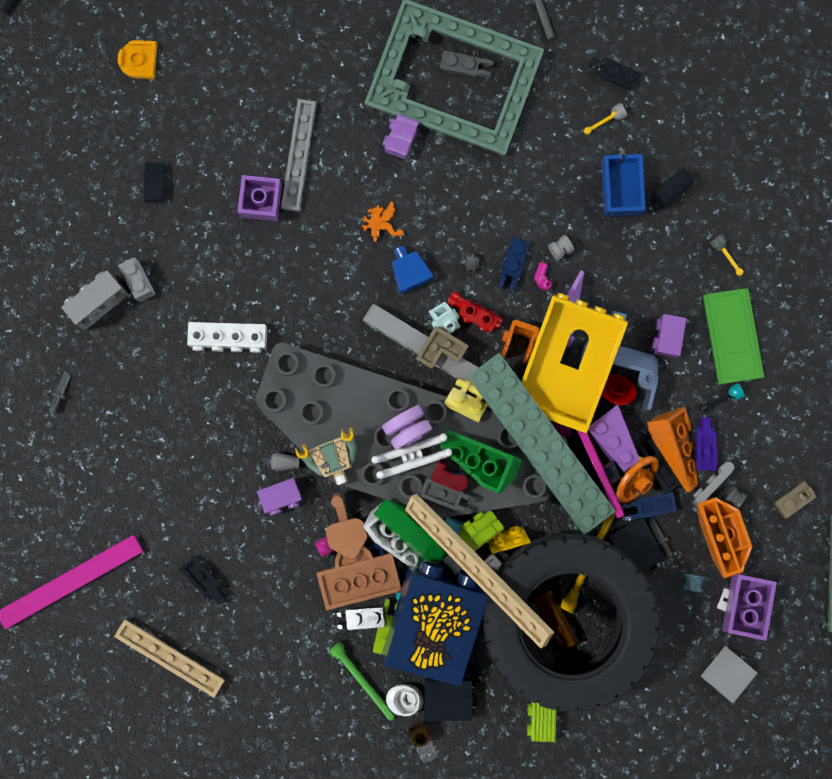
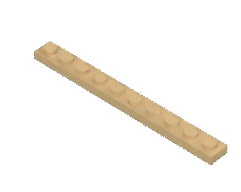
(480, 571)

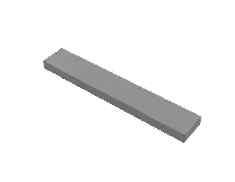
(298, 155)

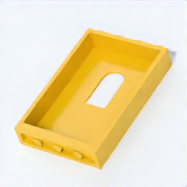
(566, 392)

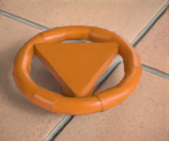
(637, 479)

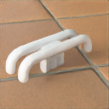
(412, 456)

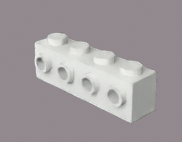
(227, 336)

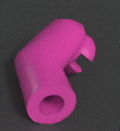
(540, 277)

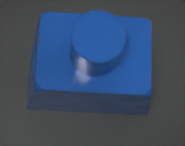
(409, 270)

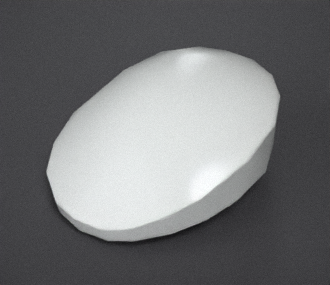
(405, 699)

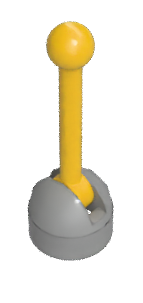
(618, 112)

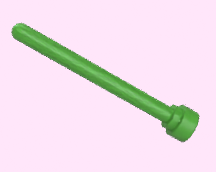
(339, 652)

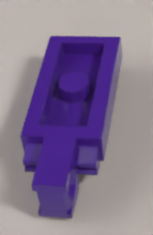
(706, 446)

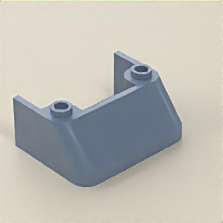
(638, 361)

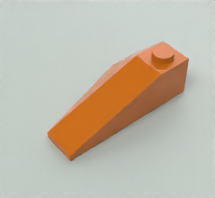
(672, 439)

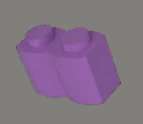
(401, 136)

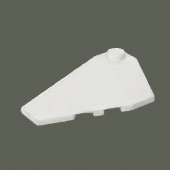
(389, 541)

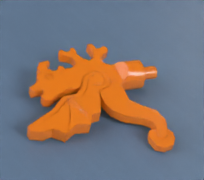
(379, 223)

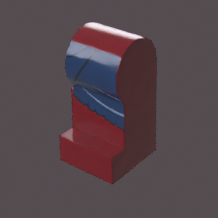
(448, 477)

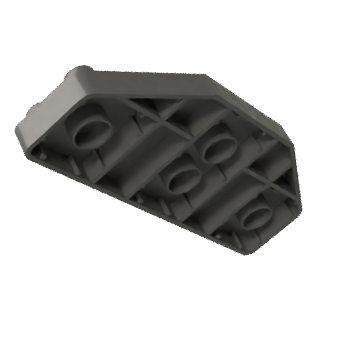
(320, 396)

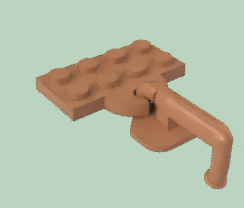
(356, 572)

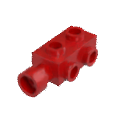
(478, 315)

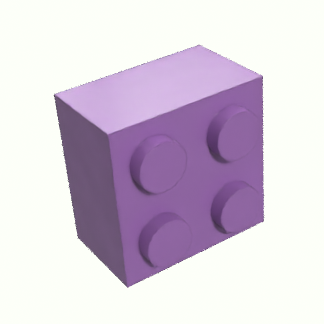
(259, 198)

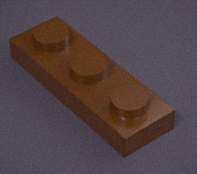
(555, 620)

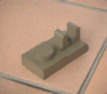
(795, 499)

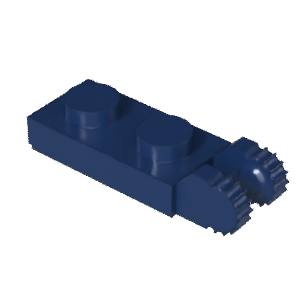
(514, 262)
(651, 506)

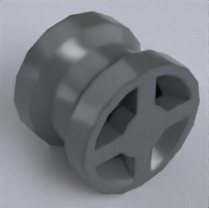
(734, 497)

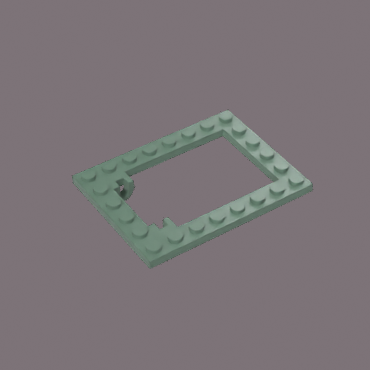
(419, 20)

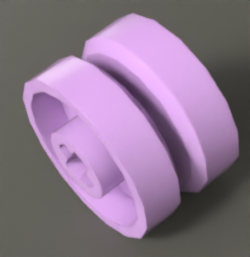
(408, 430)

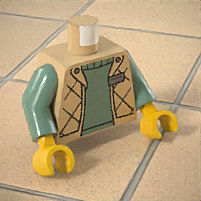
(331, 457)

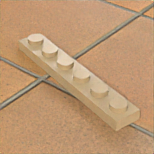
(169, 658)

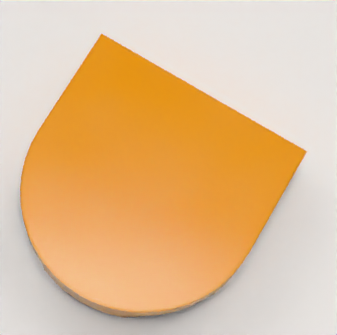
(138, 59)

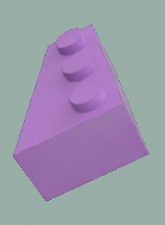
(614, 439)

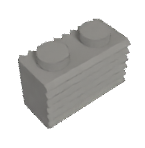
(136, 279)

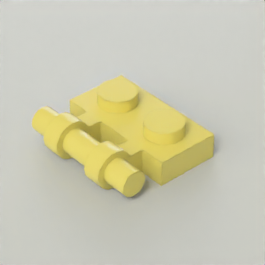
(464, 403)

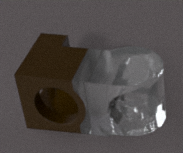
(423, 742)

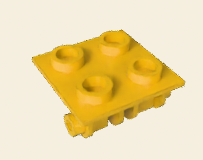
(508, 539)

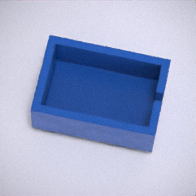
(623, 185)

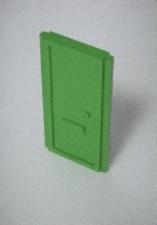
(733, 336)

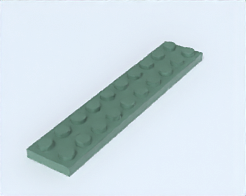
(541, 443)

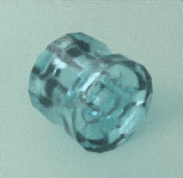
(694, 583)

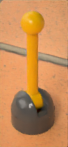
(719, 244)

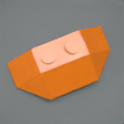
(724, 535)

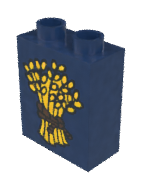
(434, 624)

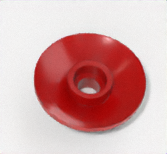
(619, 390)

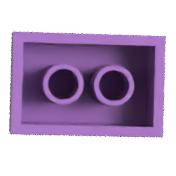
(749, 607)

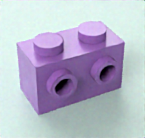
(669, 335)
(280, 496)

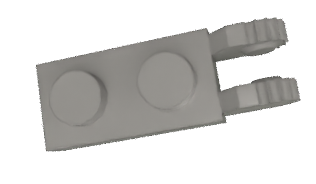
(713, 483)

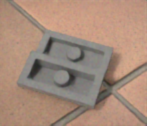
(729, 674)

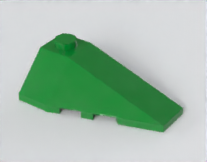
(485, 464)
(409, 531)

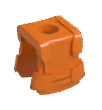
(524, 330)

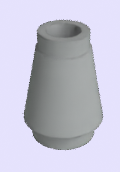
(284, 462)

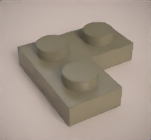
(440, 343)

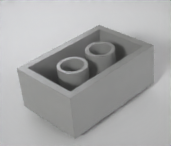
(94, 300)

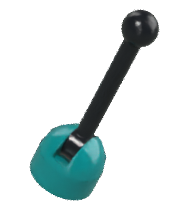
(735, 393)

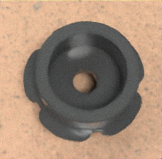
(471, 262)

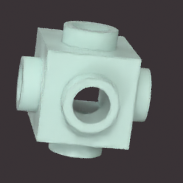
(445, 318)

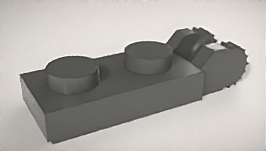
(465, 64)
(445, 496)

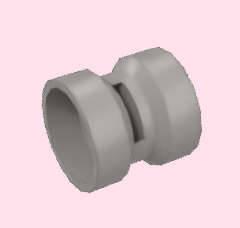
(561, 247)

